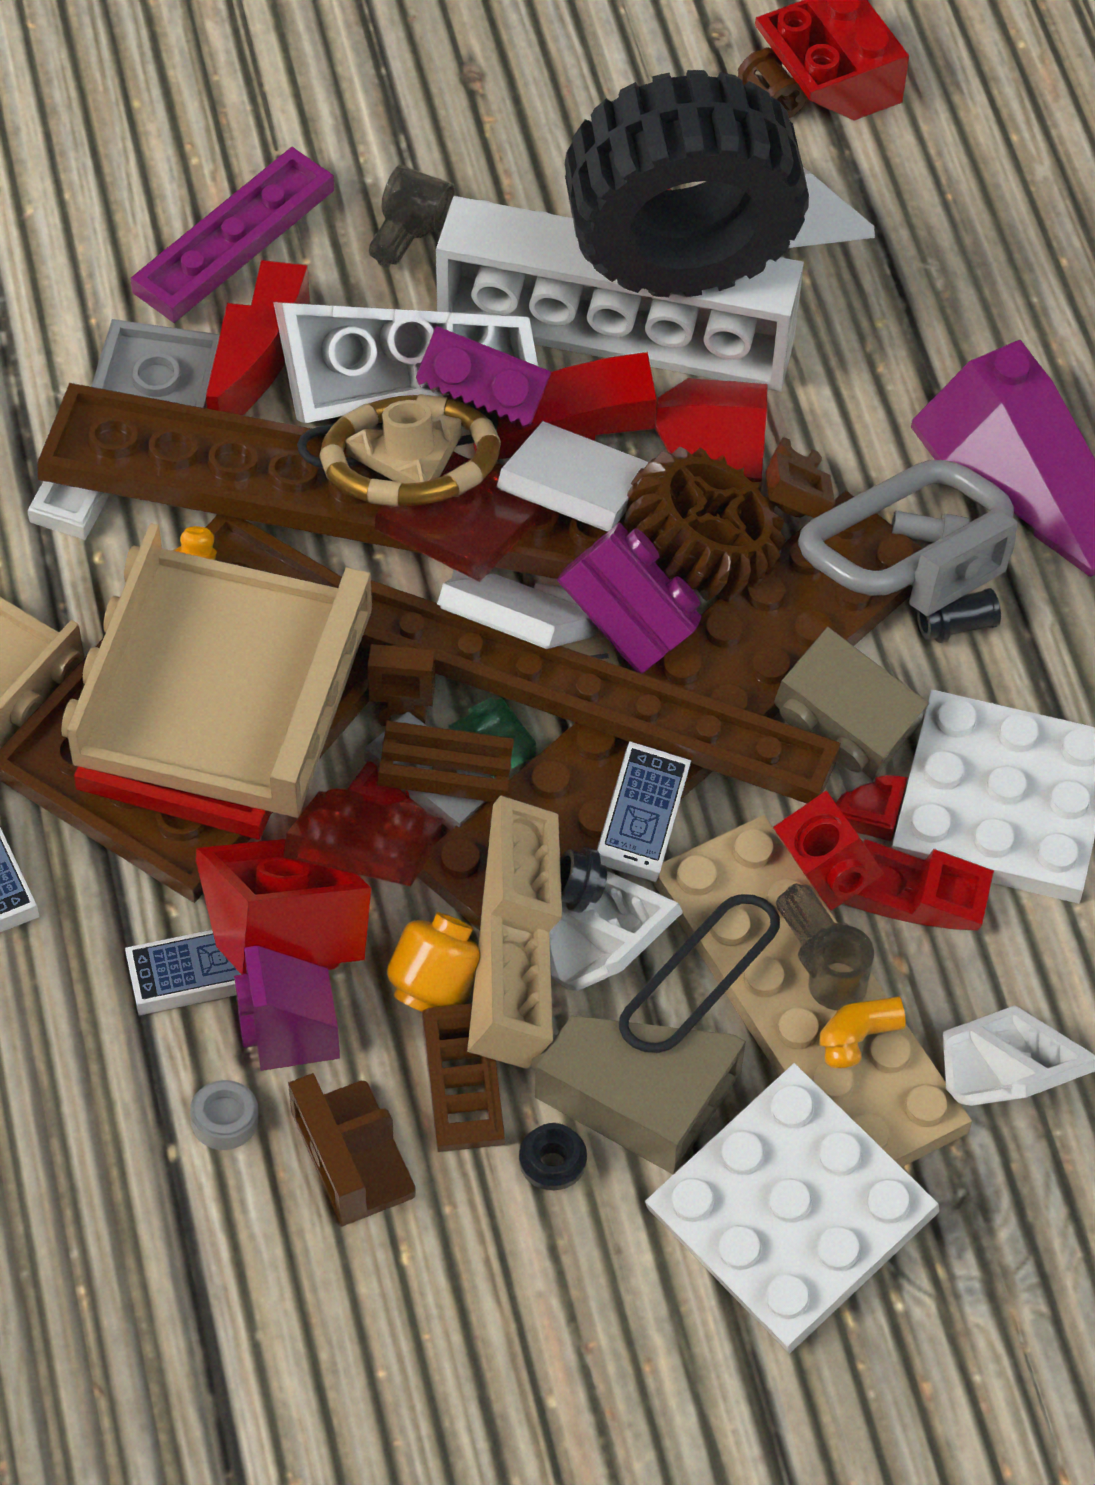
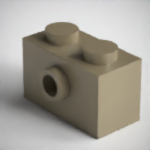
(850, 701)

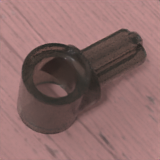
(411, 208)
(826, 944)

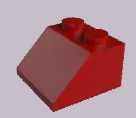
(282, 905)

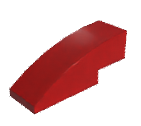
(250, 340)
(591, 401)

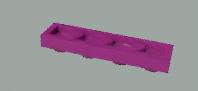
(232, 234)

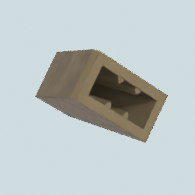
(638, 1097)

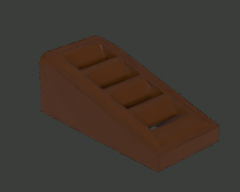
(447, 1040)

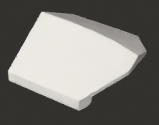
(607, 933)
(1009, 1058)

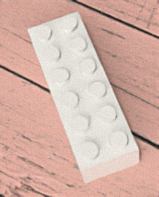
(532, 267)

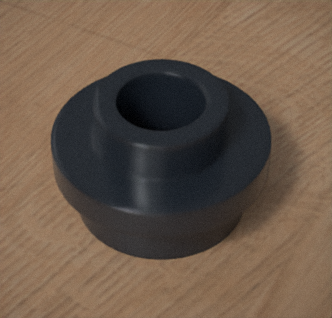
(582, 878)
(552, 1139)

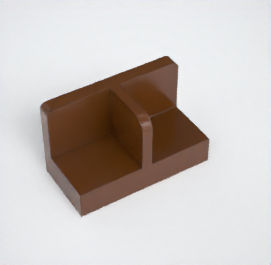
(351, 1148)

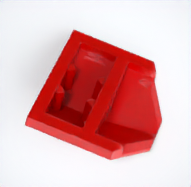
(717, 417)

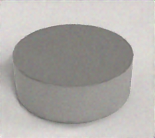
(224, 1114)

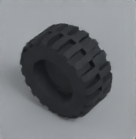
(676, 136)

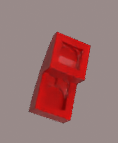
(927, 892)

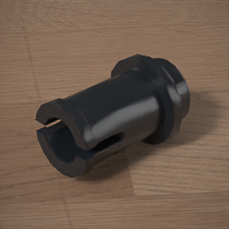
(963, 615)

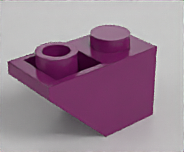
(286, 1010)

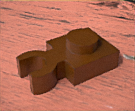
(797, 482)
(401, 680)

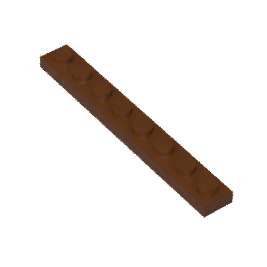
(607, 697)

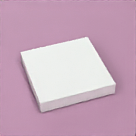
(571, 476)
(517, 610)

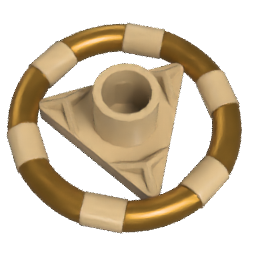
(410, 450)

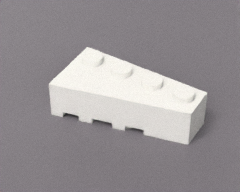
(366, 354)

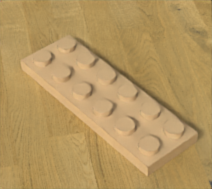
(895, 1085)

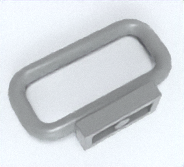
(936, 572)

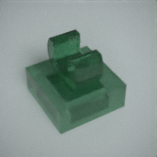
(497, 719)

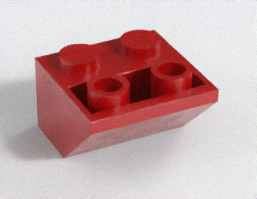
(839, 54)

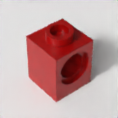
(828, 850)

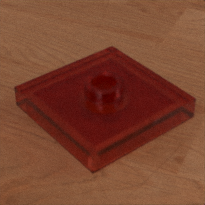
(466, 530)

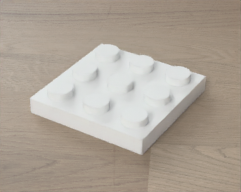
(1003, 794)
(792, 1207)

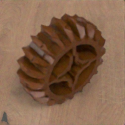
(705, 522)

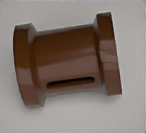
(772, 79)

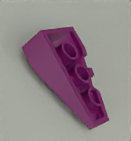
(1018, 434)

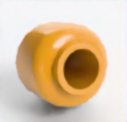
(434, 963)

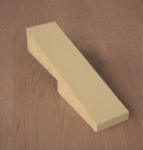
(518, 911)

